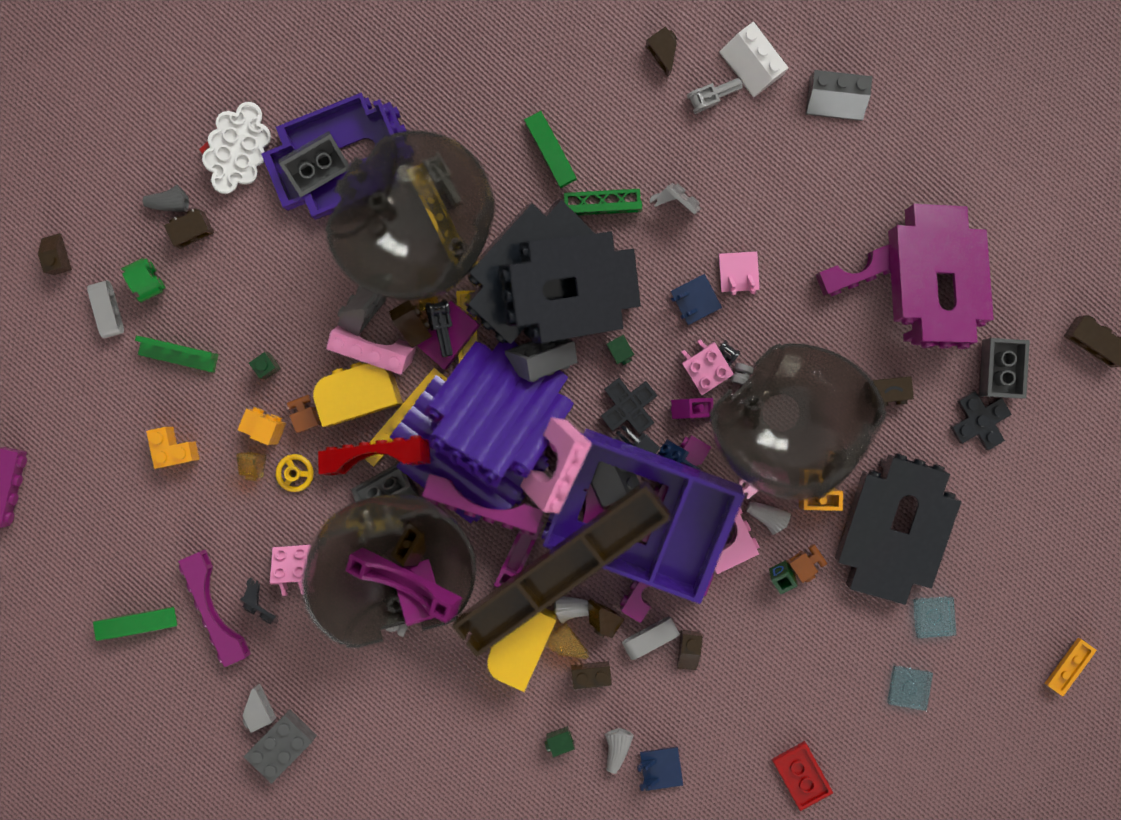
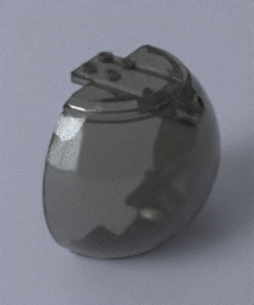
(382, 224)
(798, 422)
(358, 609)

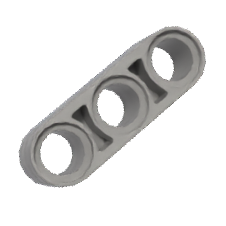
(105, 309)
(650, 638)

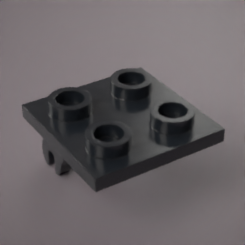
(251, 602)

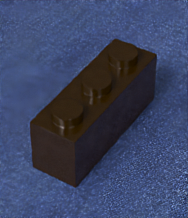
(1096, 340)

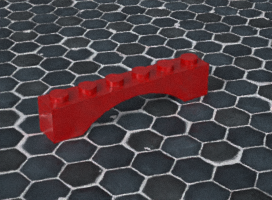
(339, 461)

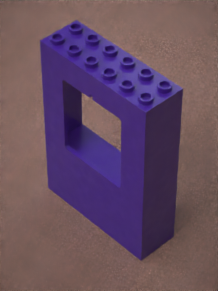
(683, 549)

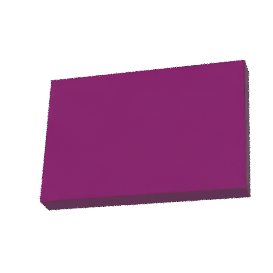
(459, 333)
(411, 608)

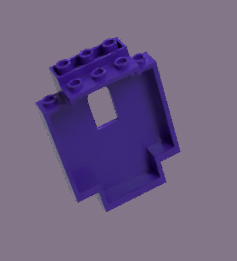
(347, 123)

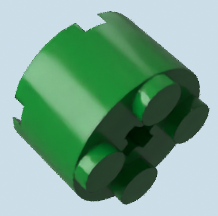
(141, 279)

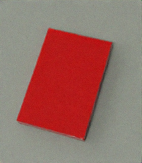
(802, 776)

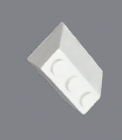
(753, 59)

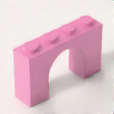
(389, 357)
(571, 451)
(740, 546)

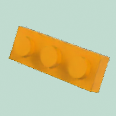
(1070, 666)

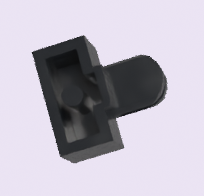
(642, 441)

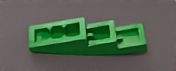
(550, 149)
(134, 623)

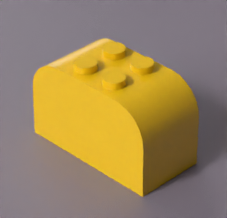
(355, 393)
(517, 654)

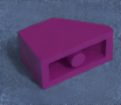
(691, 408)

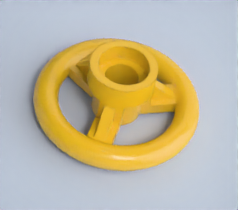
(287, 473)

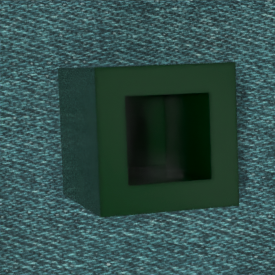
(620, 350)
(264, 365)
(783, 577)
(559, 741)

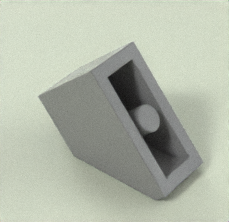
(257, 710)

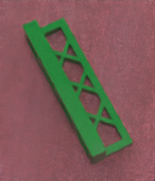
(604, 207)
(177, 354)

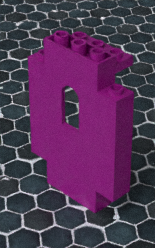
(933, 243)

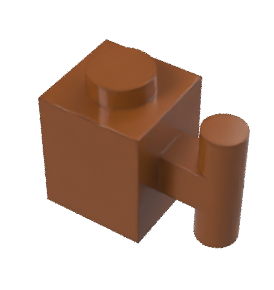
(305, 418)
(804, 566)

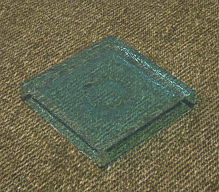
(934, 617)
(910, 688)

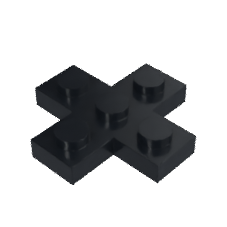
(629, 405)
(981, 420)

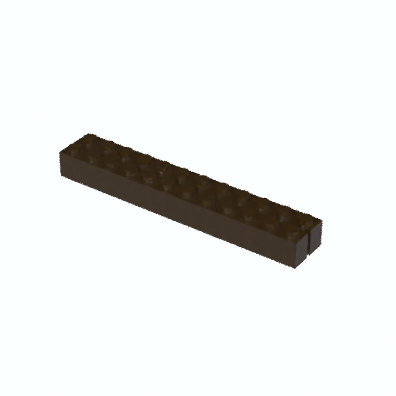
(562, 568)

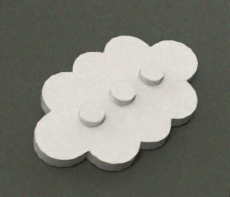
(236, 147)

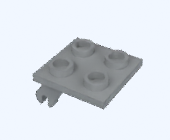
(674, 192)

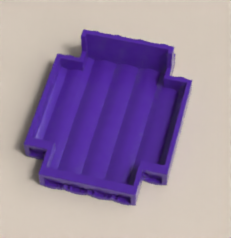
(493, 415)
(470, 486)

